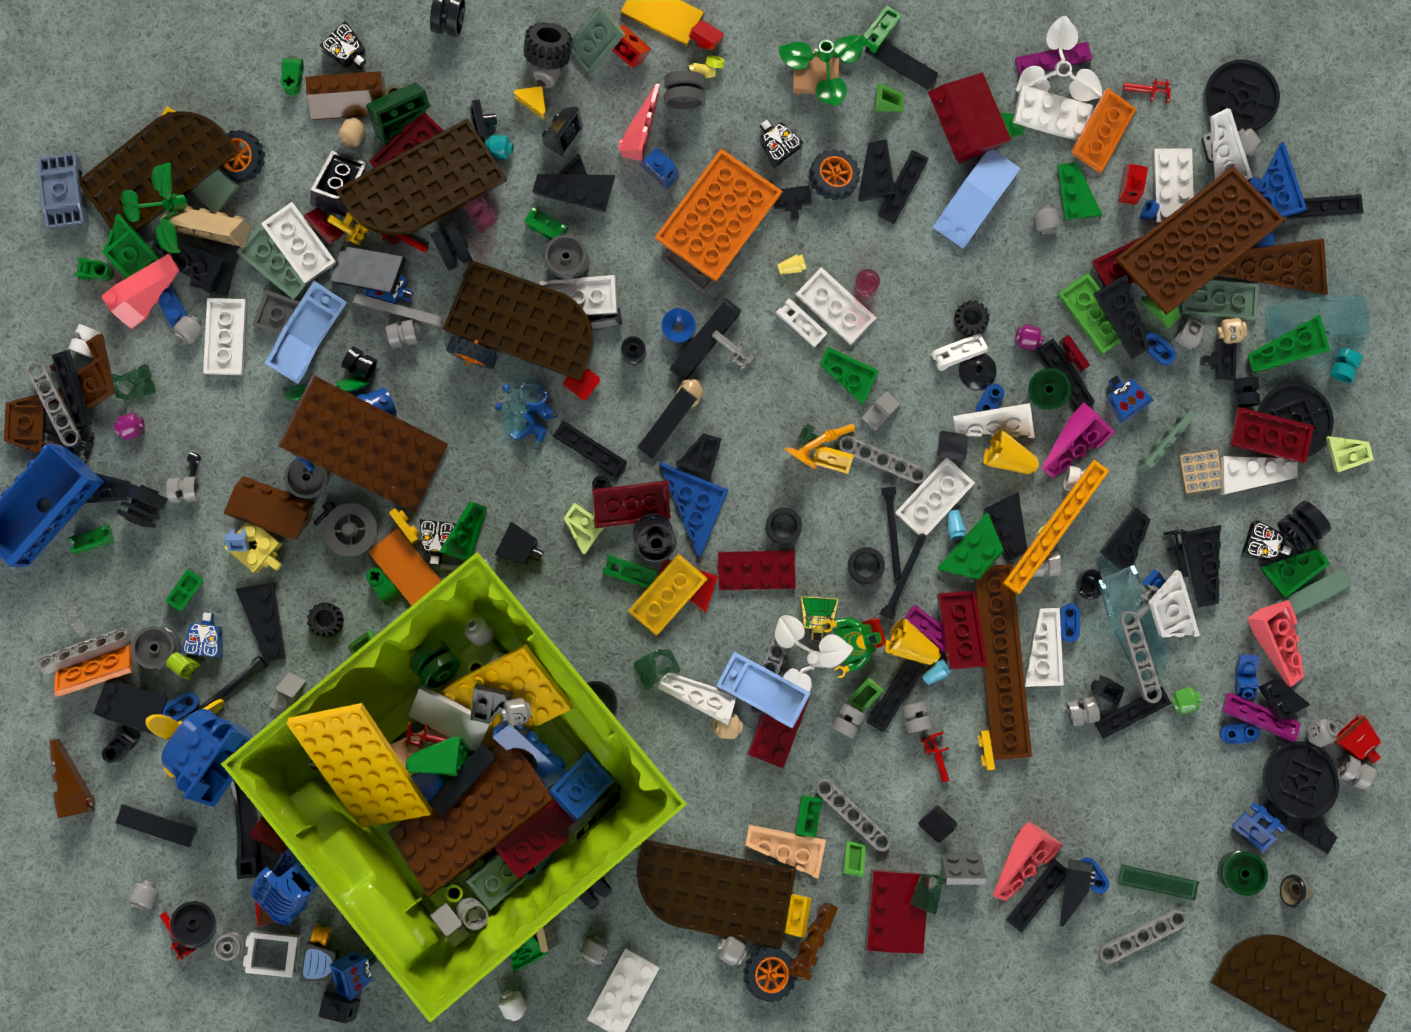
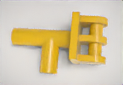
(352, 231)

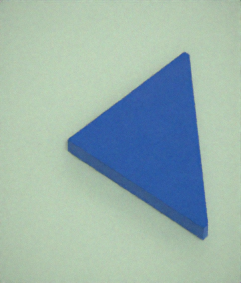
(1281, 186)
(696, 502)

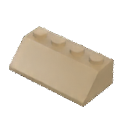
(211, 226)

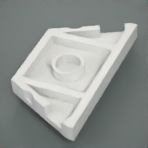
(1173, 609)

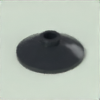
(974, 379)

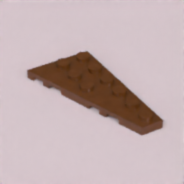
(1287, 265)

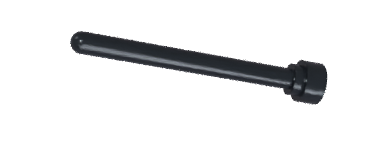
(889, 494)
(889, 611)
(258, 664)

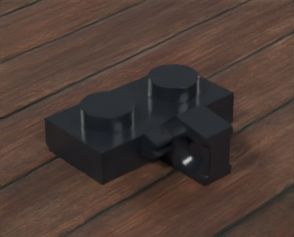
(793, 199)
(1222, 361)

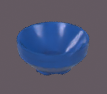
(682, 316)

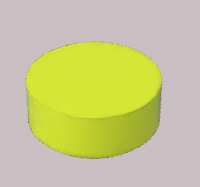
(715, 61)

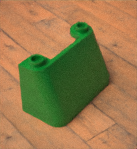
(441, 758)

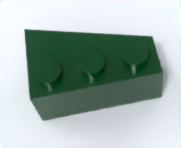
(397, 109)

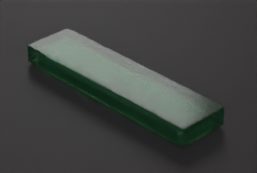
(1158, 882)

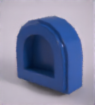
(1149, 210)

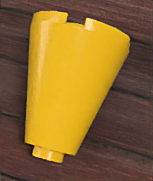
(1009, 454)
(911, 644)

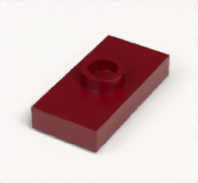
(319, 222)
(1074, 354)

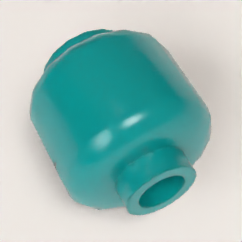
(500, 147)

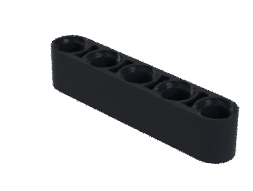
(703, 341)

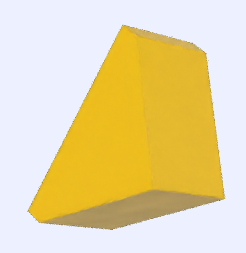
(533, 99)

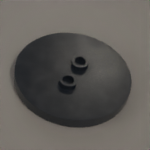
(1244, 89)
(1304, 405)
(1300, 780)

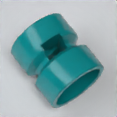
(1346, 365)

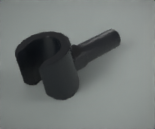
(194, 458)
(328, 507)

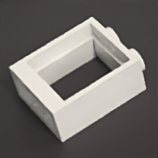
(292, 954)

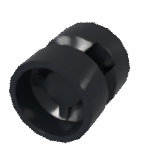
(633, 350)
(356, 362)
(1246, 399)

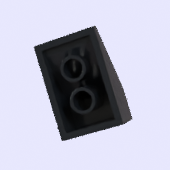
(563, 130)
(335, 173)
(129, 704)
(1078, 880)

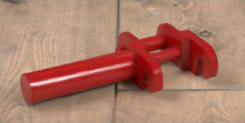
(1150, 89)
(407, 239)
(427, 737)
(937, 755)
(166, 920)

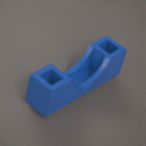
(548, 765)

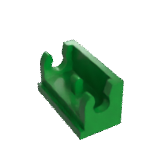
(544, 224)
(91, 540)
(184, 589)
(808, 816)

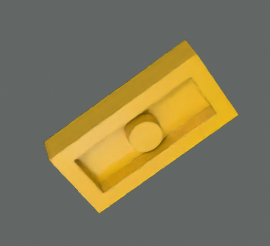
(832, 459)
(401, 519)
(985, 742)
(798, 915)

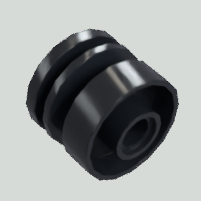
(142, 505)
(1304, 526)
(654, 537)

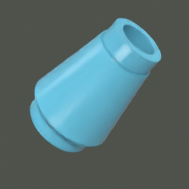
(955, 525)
(936, 672)

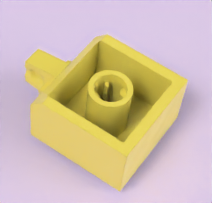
(264, 554)

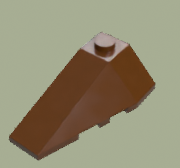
(72, 792)

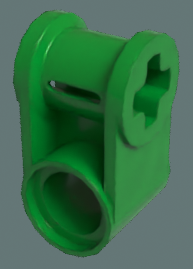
(292, 75)
(90, 270)
(384, 587)

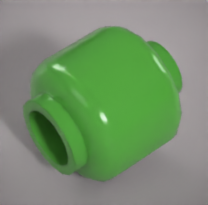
(1186, 700)

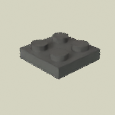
(274, 312)
(963, 869)

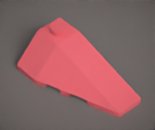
(637, 134)
(138, 293)
(1276, 634)
(1028, 852)

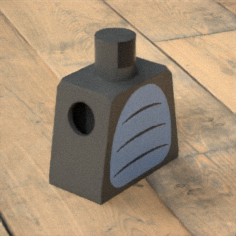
(317, 962)

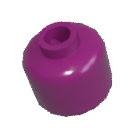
(1029, 337)
(129, 426)

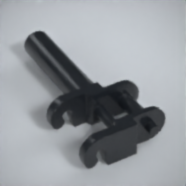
(51, 430)
(1179, 550)

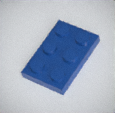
(580, 786)

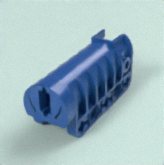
(287, 893)

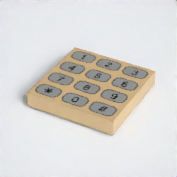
(1200, 471)
(547, 937)

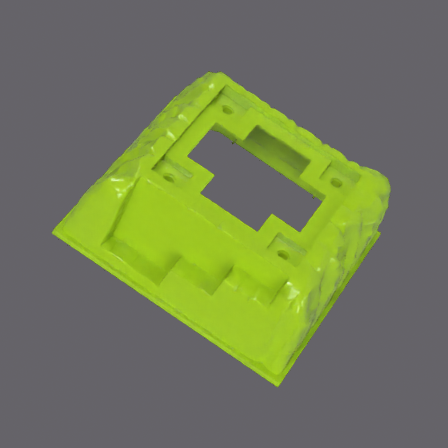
(364, 867)

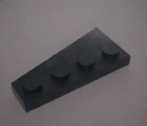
(578, 189)
(194, 262)
(1120, 310)
(1204, 563)
(264, 617)

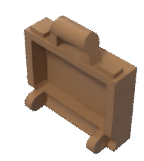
(807, 79)

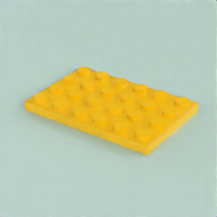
(522, 675)

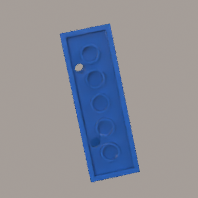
(54, 476)

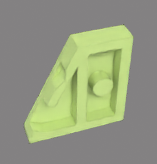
(1348, 452)
(582, 527)

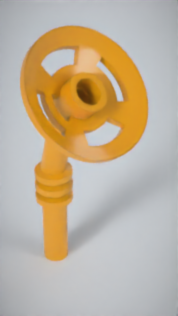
(829, 435)

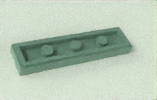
(1318, 591)

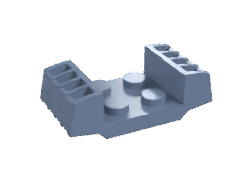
(61, 190)

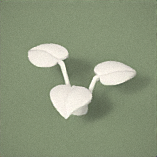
(1086, 83)
(832, 650)

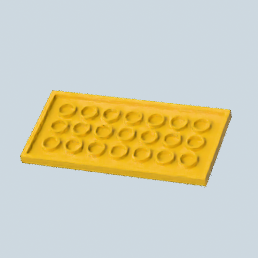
(360, 765)

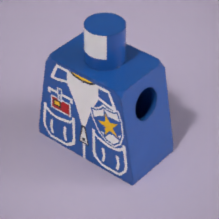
(204, 638)

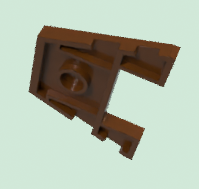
(97, 376)
(26, 422)

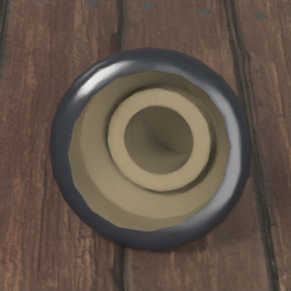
(1288, 891)

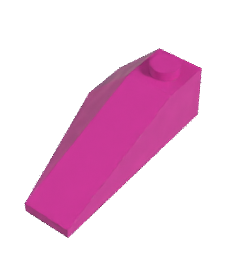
(1081, 433)

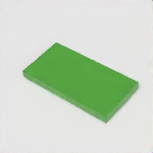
(1084, 308)

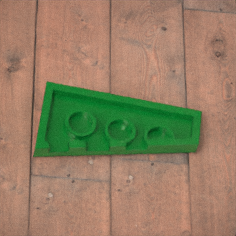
(1300, 343)

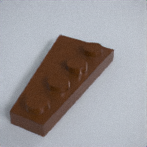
(814, 941)

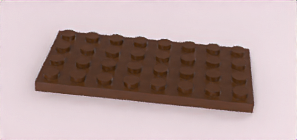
(1200, 240)
(362, 444)
(486, 815)

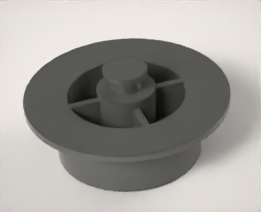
(350, 529)

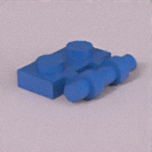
(1254, 831)

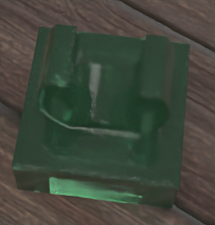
(806, 435)

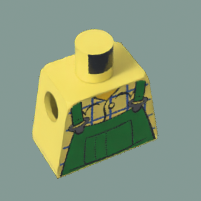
(815, 611)

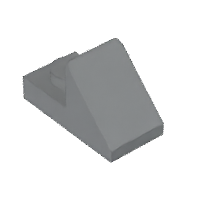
(1190, 333)
(880, 411)
(287, 692)
(450, 925)

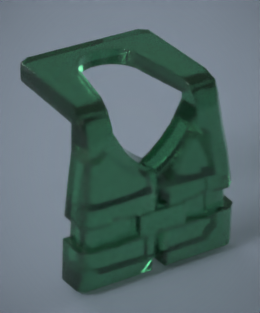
(141, 383)
(649, 672)
(927, 898)

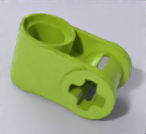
(182, 665)

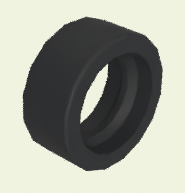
(783, 511)
(880, 565)

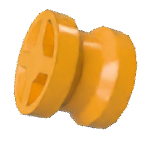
(321, 935)

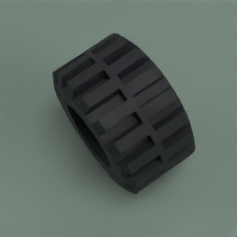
(547, 45)

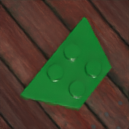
(127, 249)
(975, 551)

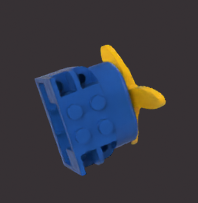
(198, 749)

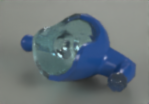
(532, 398)
(520, 422)

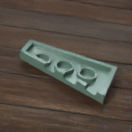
(271, 262)
(1148, 461)

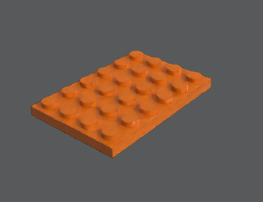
(718, 215)

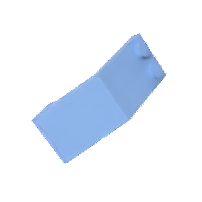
(976, 197)
(304, 332)
(763, 689)

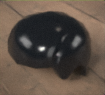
(1088, 585)

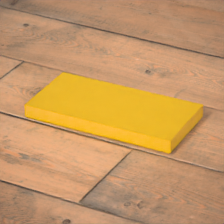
(667, 17)
(667, 594)

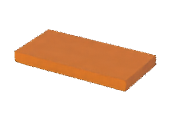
(1103, 130)
(404, 566)
(93, 671)

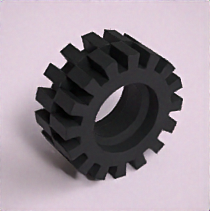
(970, 306)
(314, 615)

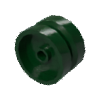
(1046, 378)
(434, 664)
(1231, 869)

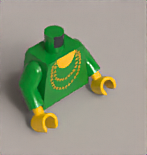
(859, 637)

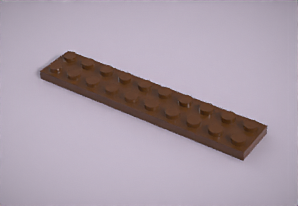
(1004, 671)

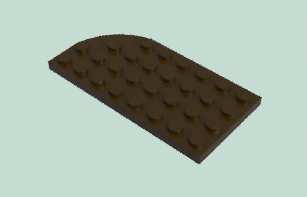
(183, 138)
(423, 182)
(522, 320)
(715, 892)
(1297, 986)

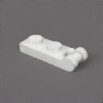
(802, 323)
(959, 351)

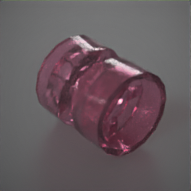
(482, 216)
(866, 284)

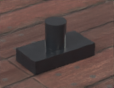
(481, 120)
(1107, 689)

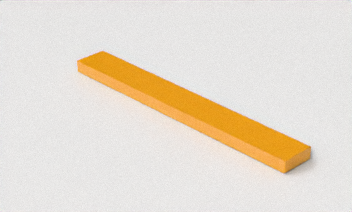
(1056, 527)

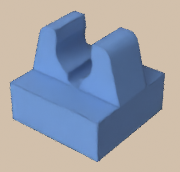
(237, 542)

